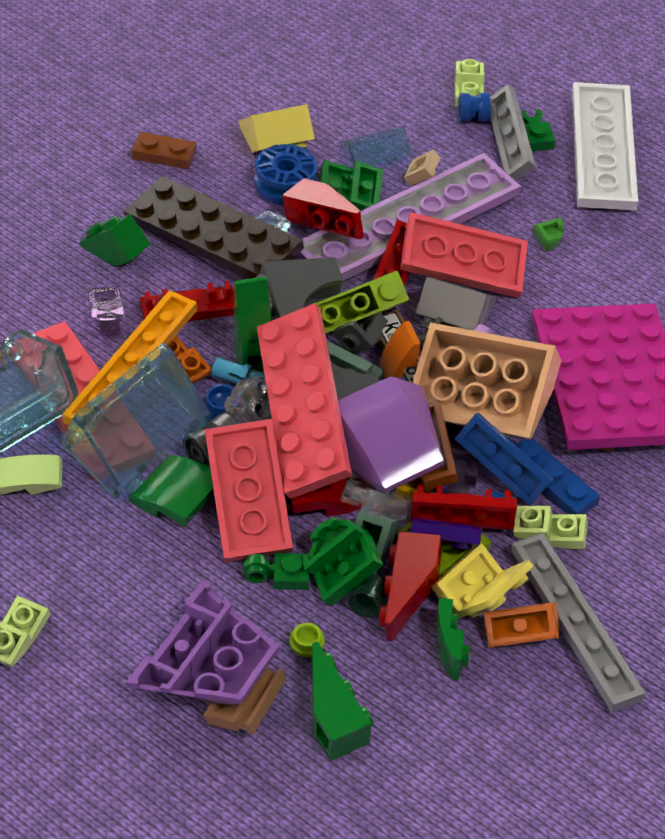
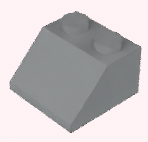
(454, 304)

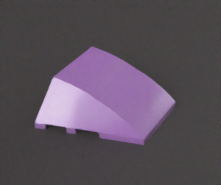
(390, 433)
(207, 653)

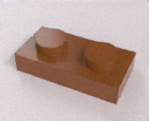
(164, 150)

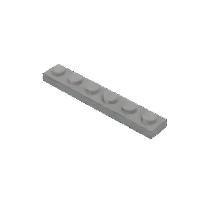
(579, 624)

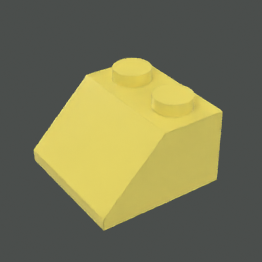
(278, 127)

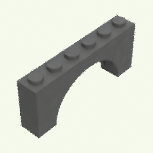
(303, 283)

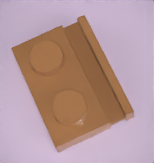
(254, 707)

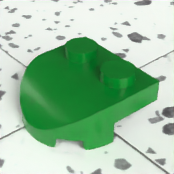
(340, 558)

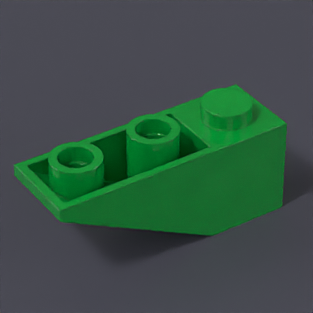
(250, 311)
(337, 716)

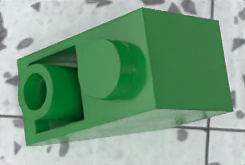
(115, 240)

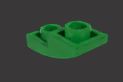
(450, 639)

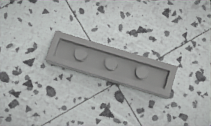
(511, 133)

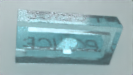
(378, 146)

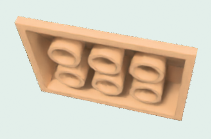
(487, 375)

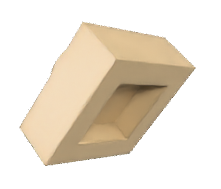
(422, 168)

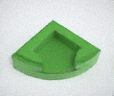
(549, 233)

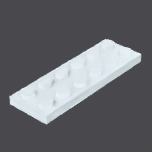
(604, 146)

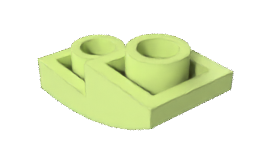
(468, 78)
(31, 473)
(560, 529)
(20, 629)

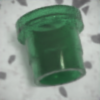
(367, 597)

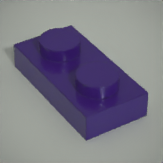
(460, 534)

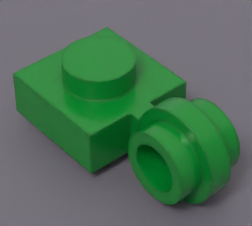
(286, 570)

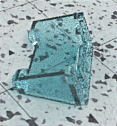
(33, 386)
(135, 421)

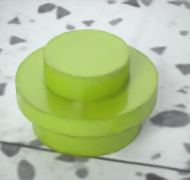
(303, 637)

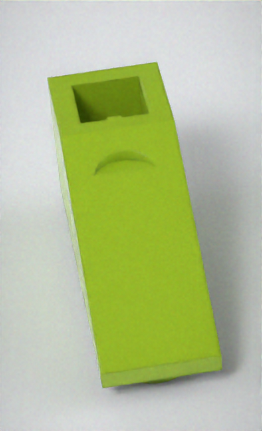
(363, 301)

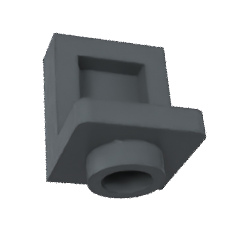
(361, 336)

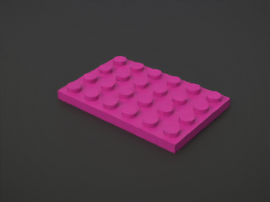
(608, 373)

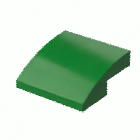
(357, 184)
(176, 489)

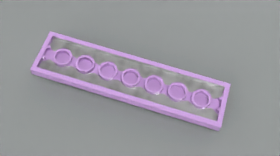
(449, 196)

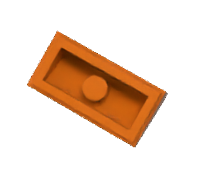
(522, 624)

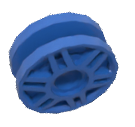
(280, 169)

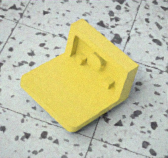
(479, 582)

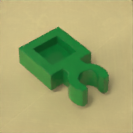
(538, 132)

